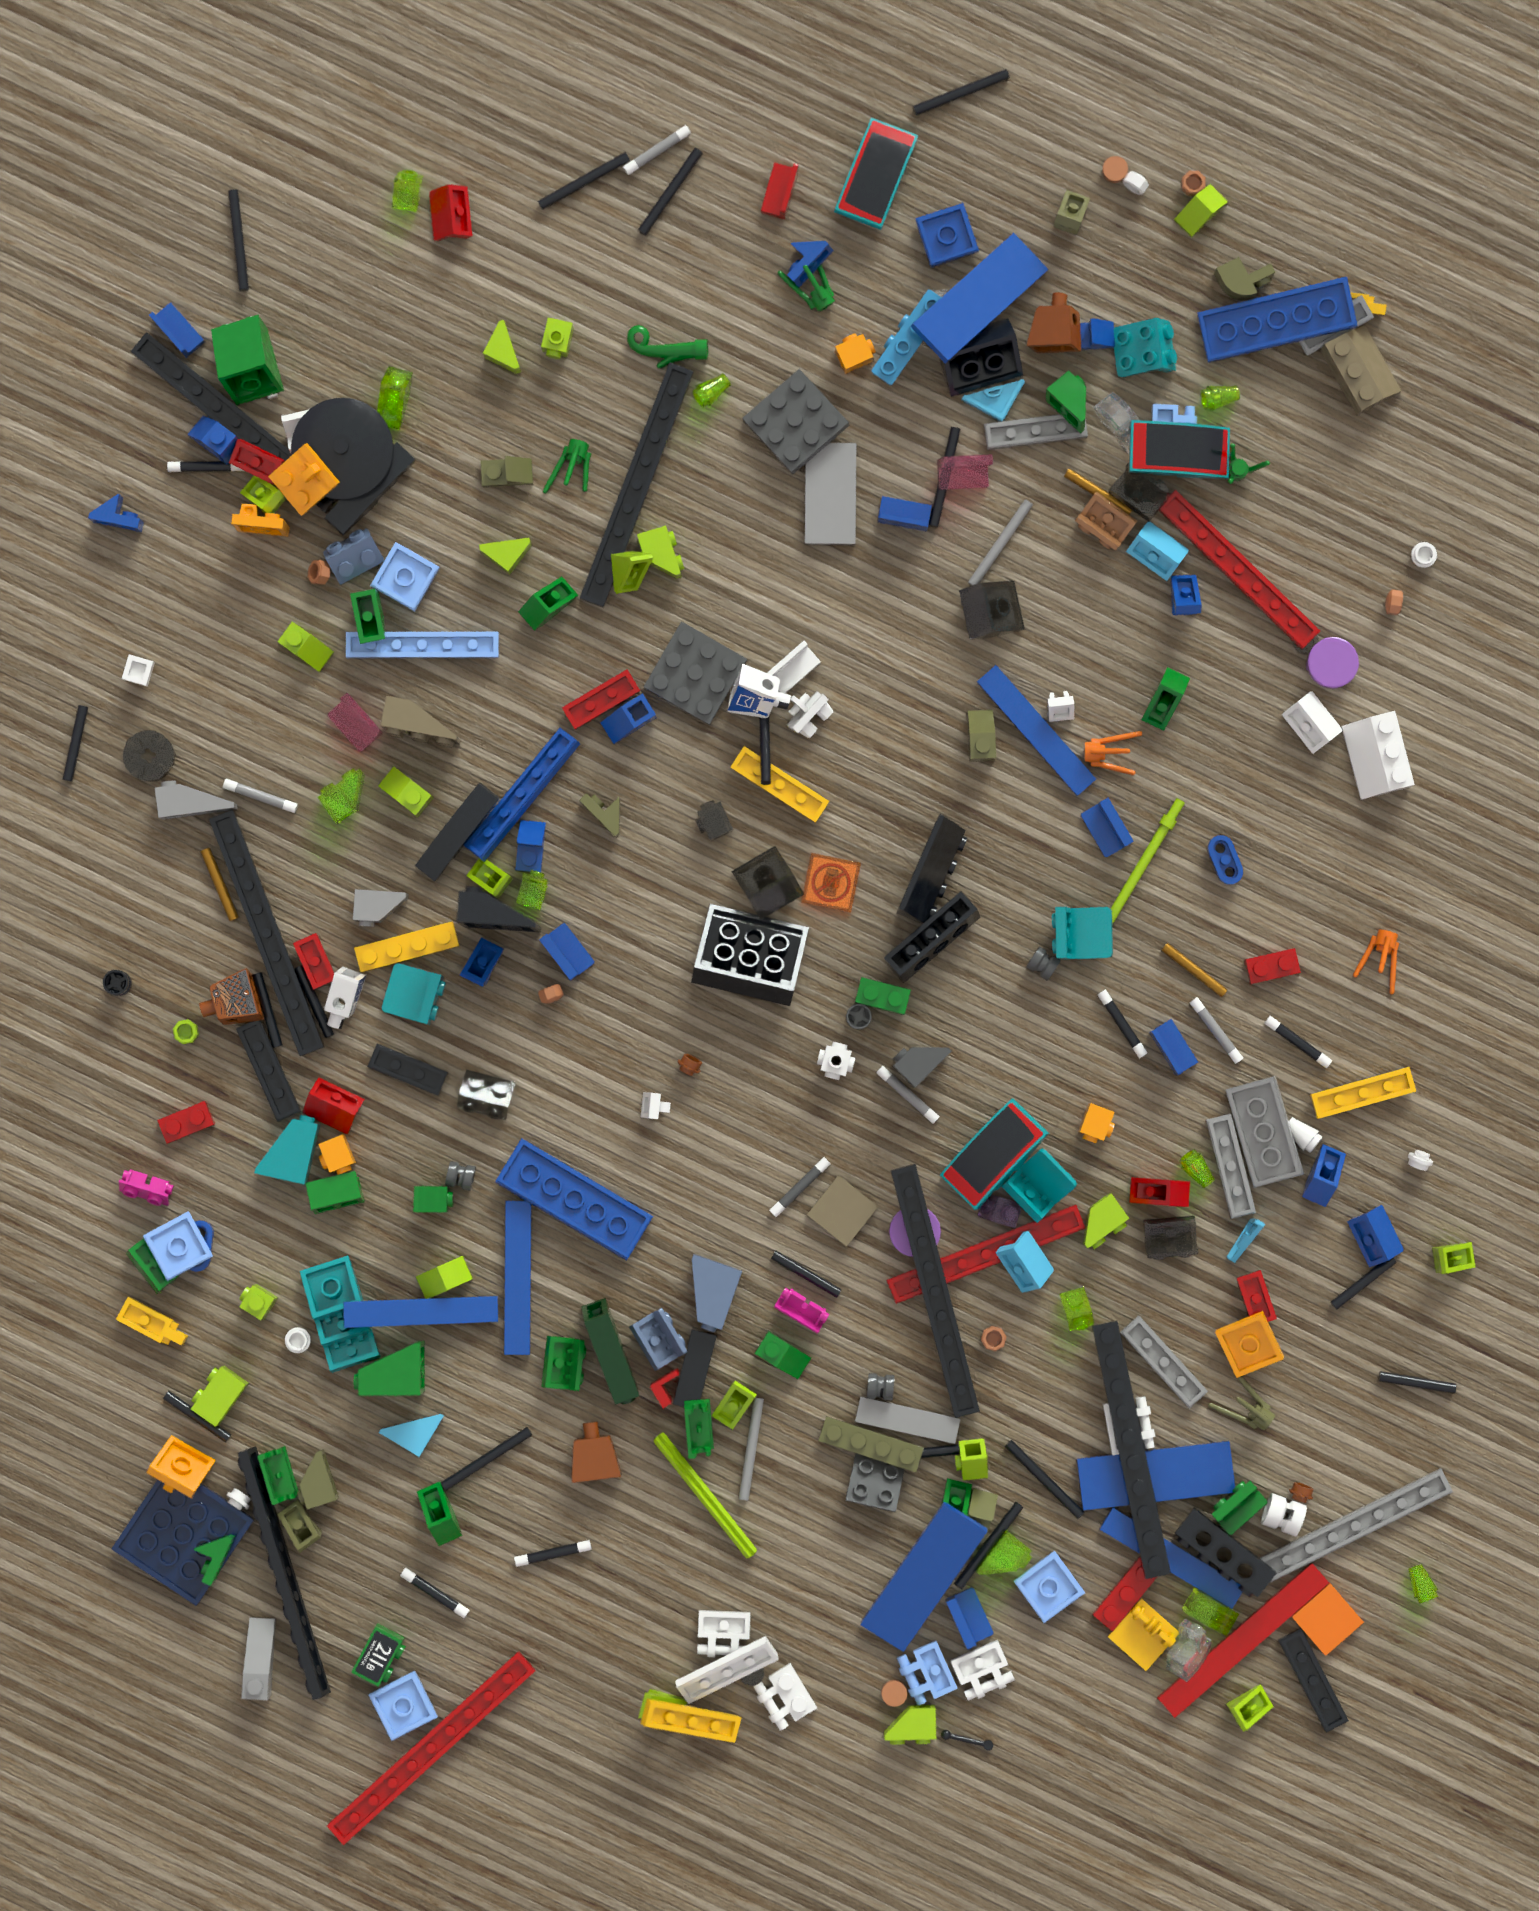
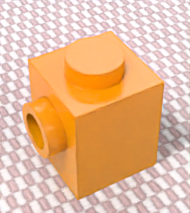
(854, 352)
(1096, 1123)
(336, 1155)

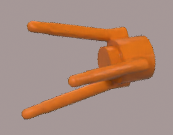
(1095, 752)
(1385, 944)

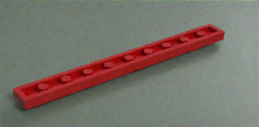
(431, 1748)

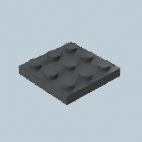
(795, 421)
(695, 673)

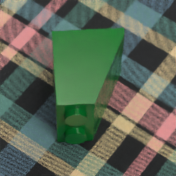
(246, 360)
(394, 1374)

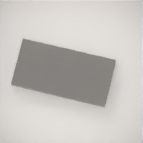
(831, 496)
(1264, 1131)

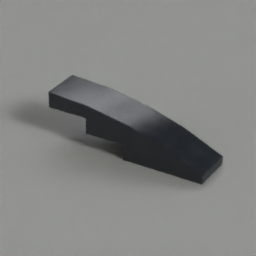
(349, 512)
(457, 831)

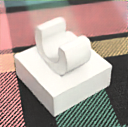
(138, 670)
(1060, 708)
(652, 1106)

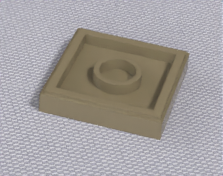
(842, 1210)

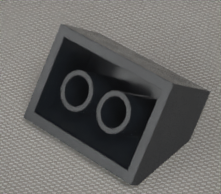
(985, 360)

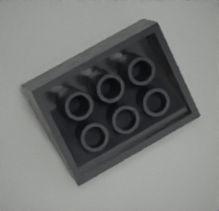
(932, 869)
(483, 911)
(749, 955)

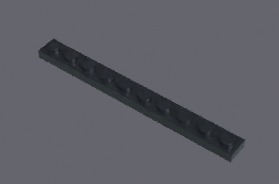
(210, 400)
(637, 482)
(266, 933)
(935, 1290)
(1131, 1449)
(286, 1581)

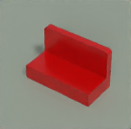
(779, 190)
(450, 212)
(332, 1105)
(660, 1390)

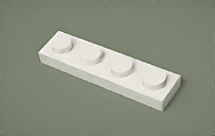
(727, 1670)

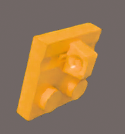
(304, 479)
(250, 522)
(1249, 1344)
(180, 1467)

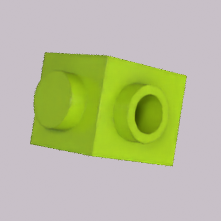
(557, 338)
(257, 1301)
(972, 1459)

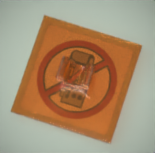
(831, 882)

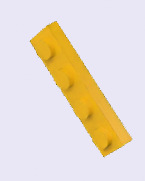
(782, 786)
(406, 947)
(1363, 1092)
(690, 1720)

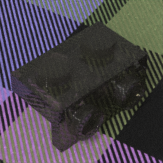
(1140, 493)
(485, 1095)
(1170, 1237)

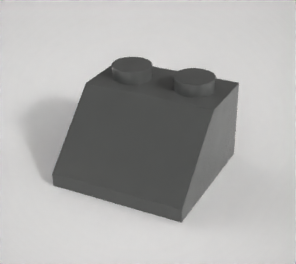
(919, 1062)

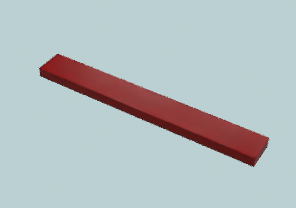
(1239, 570)
(983, 1254)
(1245, 1638)

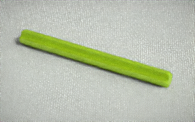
(705, 1495)

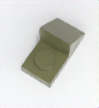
(1071, 212)
(507, 472)
(609, 818)
(982, 1508)
(299, 1525)

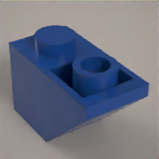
(628, 718)

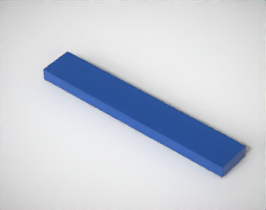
(1036, 730)
(522, 794)
(517, 1278)
(420, 1311)
(1180, 1562)

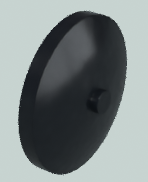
(350, 442)

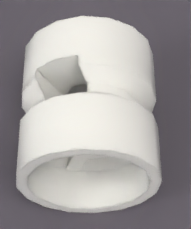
(1275, 1511)

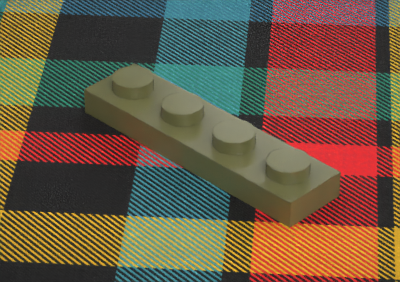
(871, 1444)

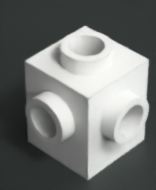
(831, 1070)

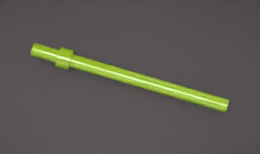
(1166, 823)

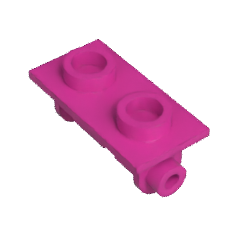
(134, 1186)
(808, 1315)

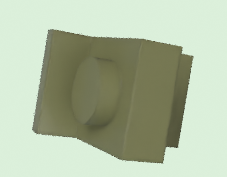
(1238, 283)

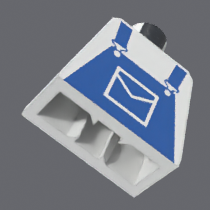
(756, 693)
(348, 986)

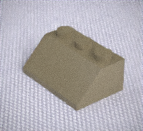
(1360, 369)

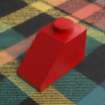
(1159, 1192)

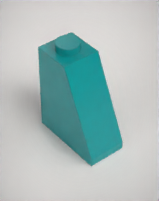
(292, 1152)

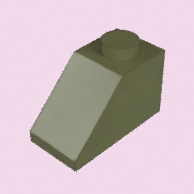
(981, 735)
(318, 1483)

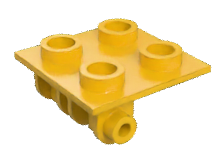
(1144, 1634)

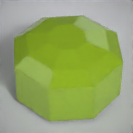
(186, 1031)

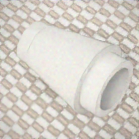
(1304, 1135)

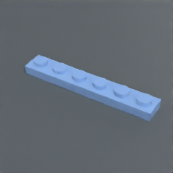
(426, 645)

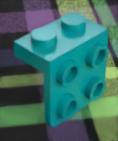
(1144, 347)
(1082, 933)
(413, 993)
(1039, 1184)

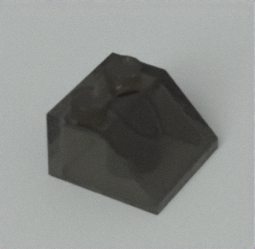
(991, 609)
(767, 882)

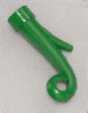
(671, 352)

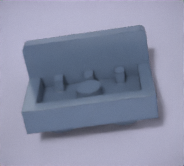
(353, 555)
(658, 1338)

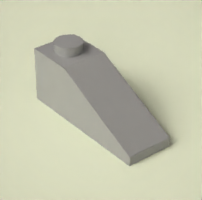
(182, 801)
(259, 1659)

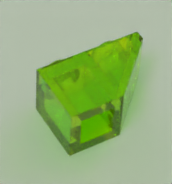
(344, 797)

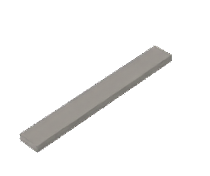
(1358, 1523)

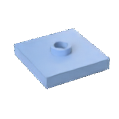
(405, 576)
(177, 1246)
(1049, 1586)
(403, 1705)

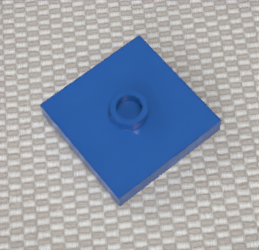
(947, 235)

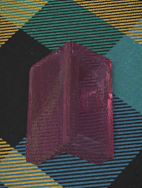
(963, 471)
(354, 723)

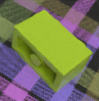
(219, 1395)

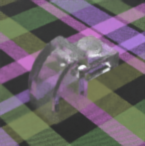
(1116, 416)
(1189, 1652)

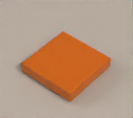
(1327, 1619)

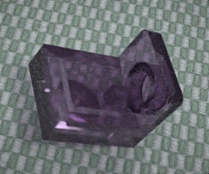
(1000, 1211)

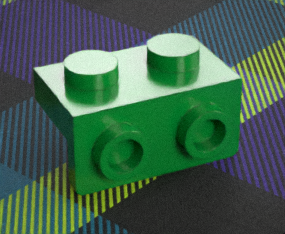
(563, 1363)
(1239, 1508)

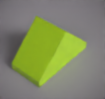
(1200, 210)
(501, 350)
(506, 553)
(629, 570)
(489, 877)
(1453, 1258)
(444, 1277)
(1250, 1707)

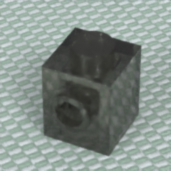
(713, 820)

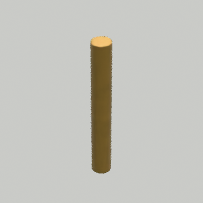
(1092, 488)
(219, 884)
(1194, 969)

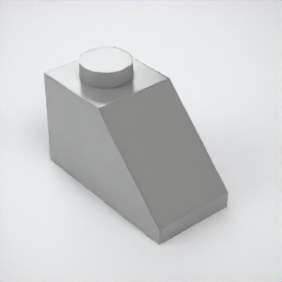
(375, 905)

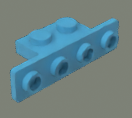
(903, 345)

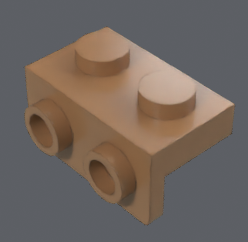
(1105, 521)

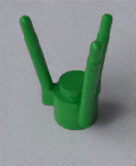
(821, 297)
(576, 454)
(1239, 468)

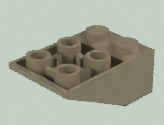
(407, 718)

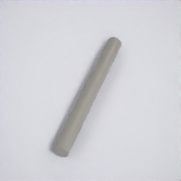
(1000, 543)
(751, 1448)

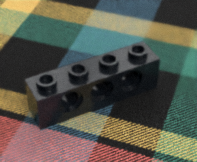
(932, 937)
(1198, 1522)

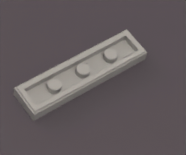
(1030, 432)
(1230, 1166)
(1163, 1361)
(907, 1420)

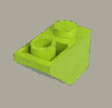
(660, 544)
(1103, 1218)
(913, 1723)

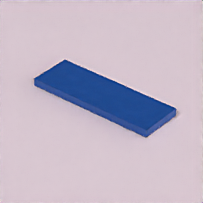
(979, 298)
(1277, 319)
(574, 1199)
(1173, 1472)
(923, 1576)

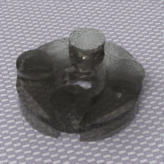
(139, 767)

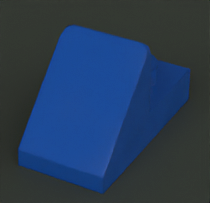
(813, 254)
(1097, 334)
(110, 515)
(1185, 595)
(530, 846)
(482, 962)

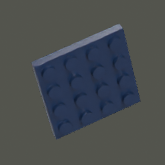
(170, 1527)

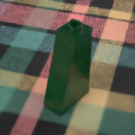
(610, 1351)

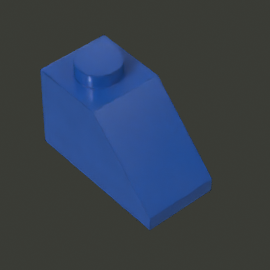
(214, 438)
(1324, 1175)

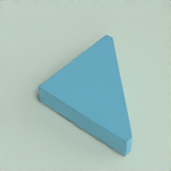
(995, 400)
(1248, 1234)
(413, 1434)

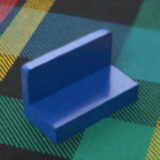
(177, 329)
(904, 513)
(1106, 827)
(567, 951)
(1173, 1047)
(1375, 1236)
(969, 1617)

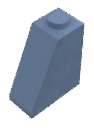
(714, 1291)

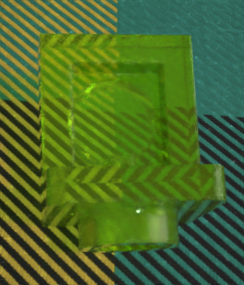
(407, 190)
(532, 890)
(1077, 1309)

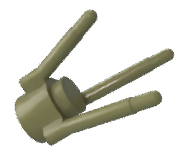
(1260, 1415)

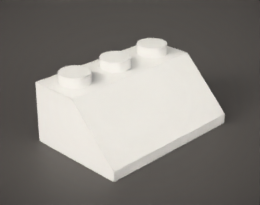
(1377, 755)

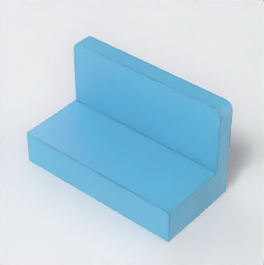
(1157, 550)
(1025, 1263)

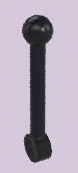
(987, 1744)

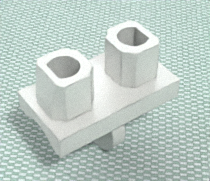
(805, 709)

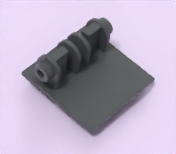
(874, 1483)

